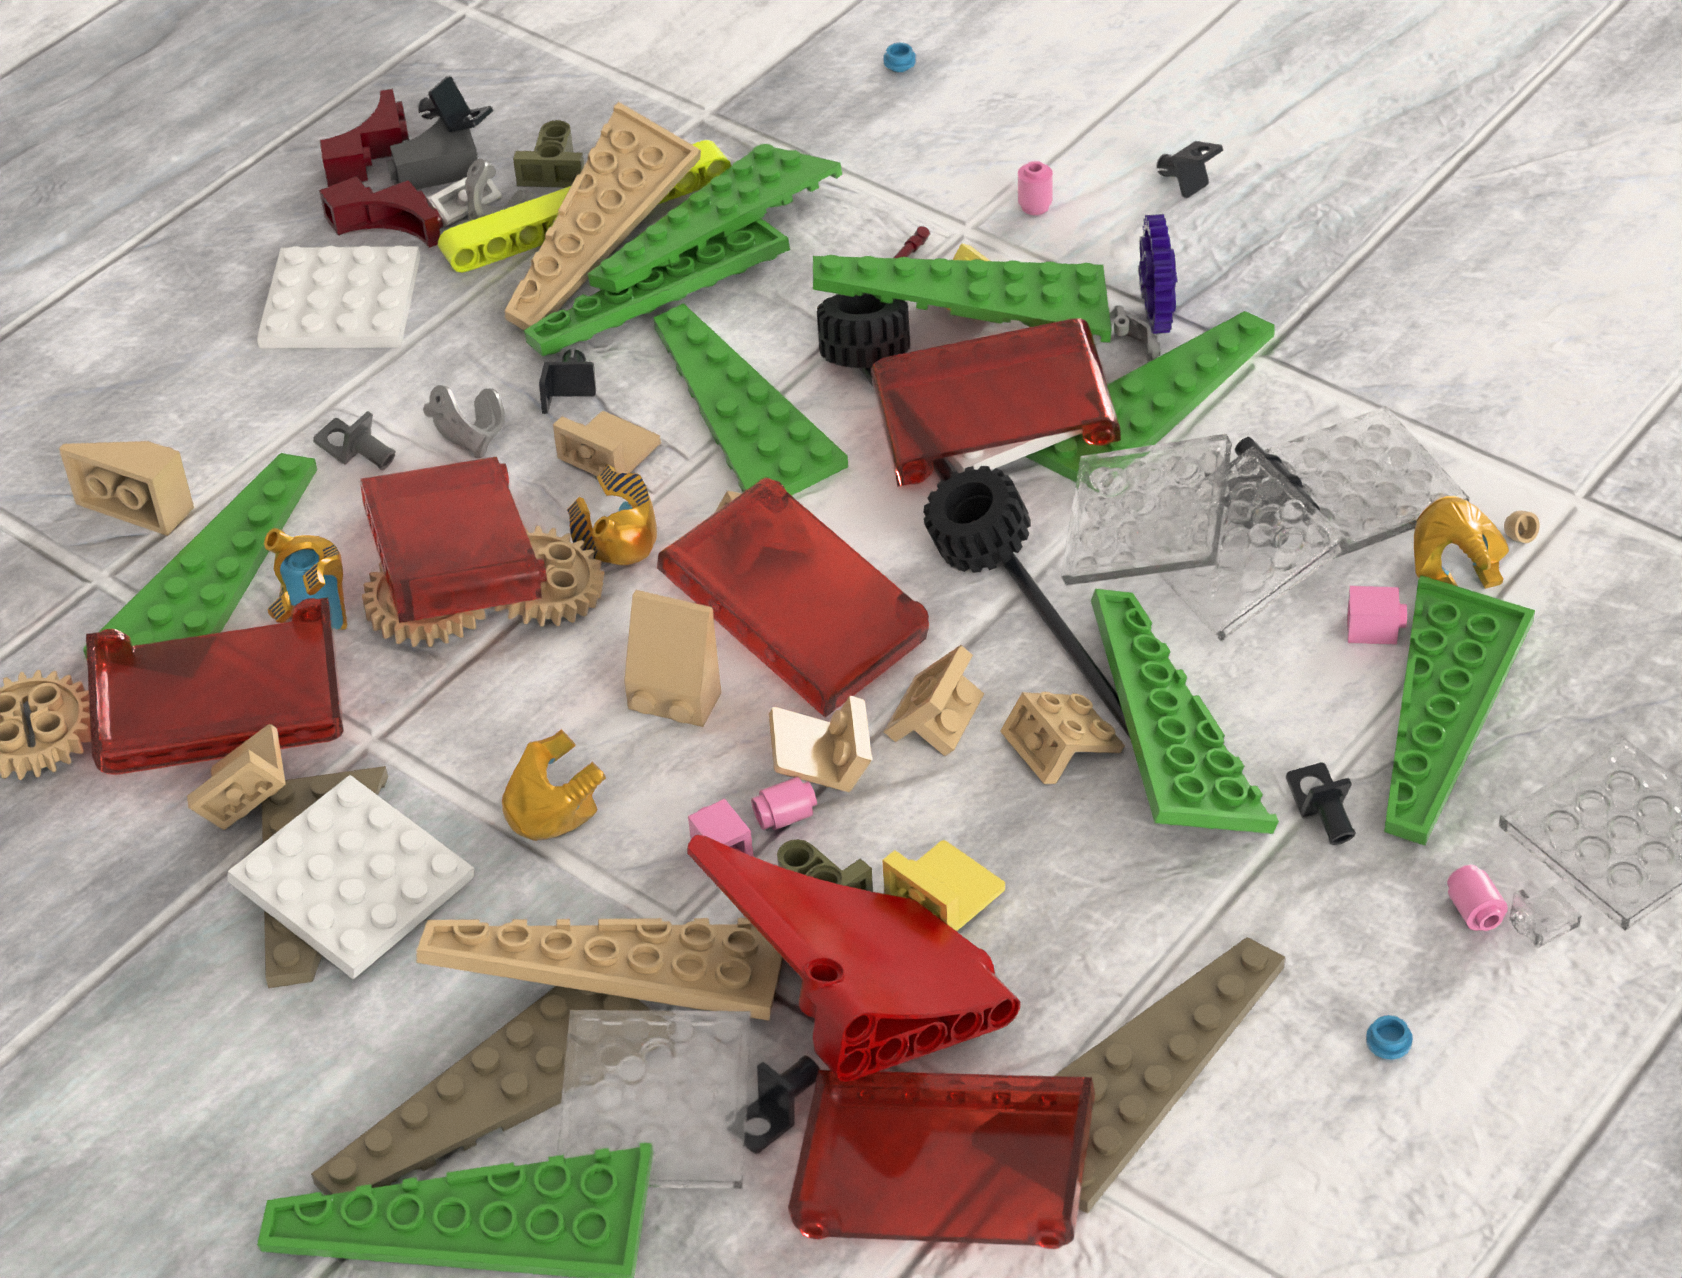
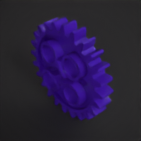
(1157, 273)

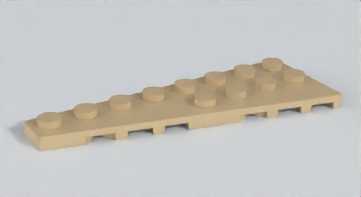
(612, 195)
(631, 958)

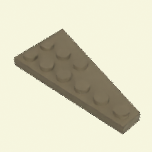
(286, 955)

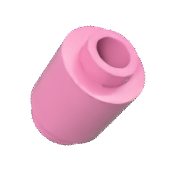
(1035, 187)
(784, 804)
(1476, 898)

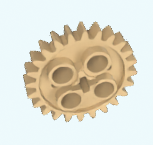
(571, 583)
(382, 614)
(57, 717)

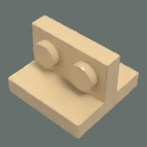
(938, 703)

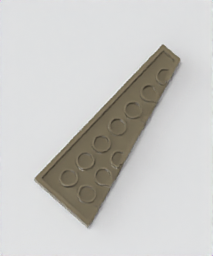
(1159, 1055)
(491, 1087)

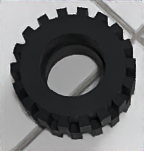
(862, 329)
(986, 539)

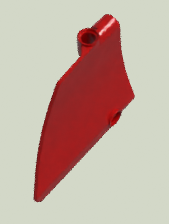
(872, 964)

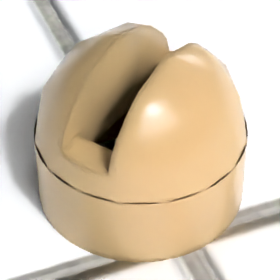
(1524, 522)

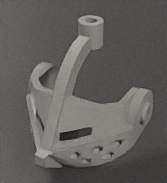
(477, 176)
(1127, 324)
(456, 428)

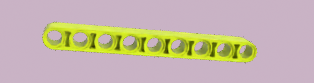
(525, 224)

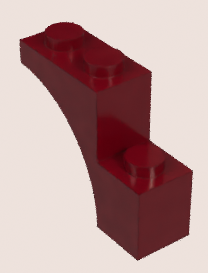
(353, 151)
(401, 207)

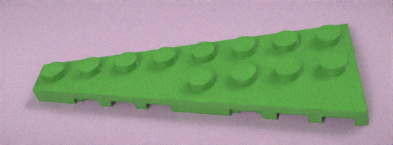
(723, 206)
(667, 283)
(976, 288)
(1166, 390)
(744, 412)
(215, 568)
(1453, 675)
(1172, 733)
(529, 1218)

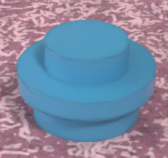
(899, 57)
(1389, 1037)

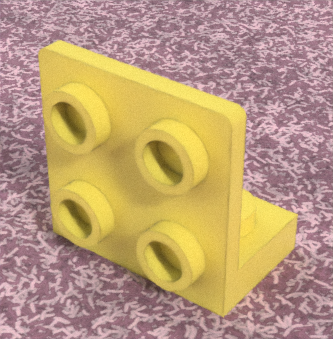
(943, 883)

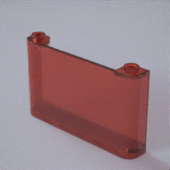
(992, 395)
(451, 539)
(796, 595)
(212, 691)
(944, 1158)

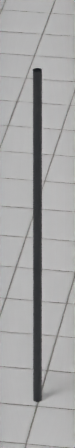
(1049, 615)

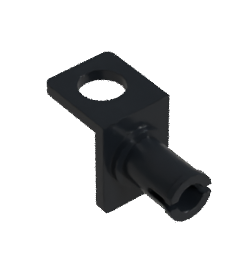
(448, 103)
(1189, 166)
(566, 378)
(1324, 799)
(776, 1099)

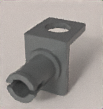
(356, 440)

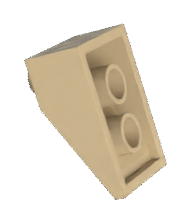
(129, 482)
(671, 659)

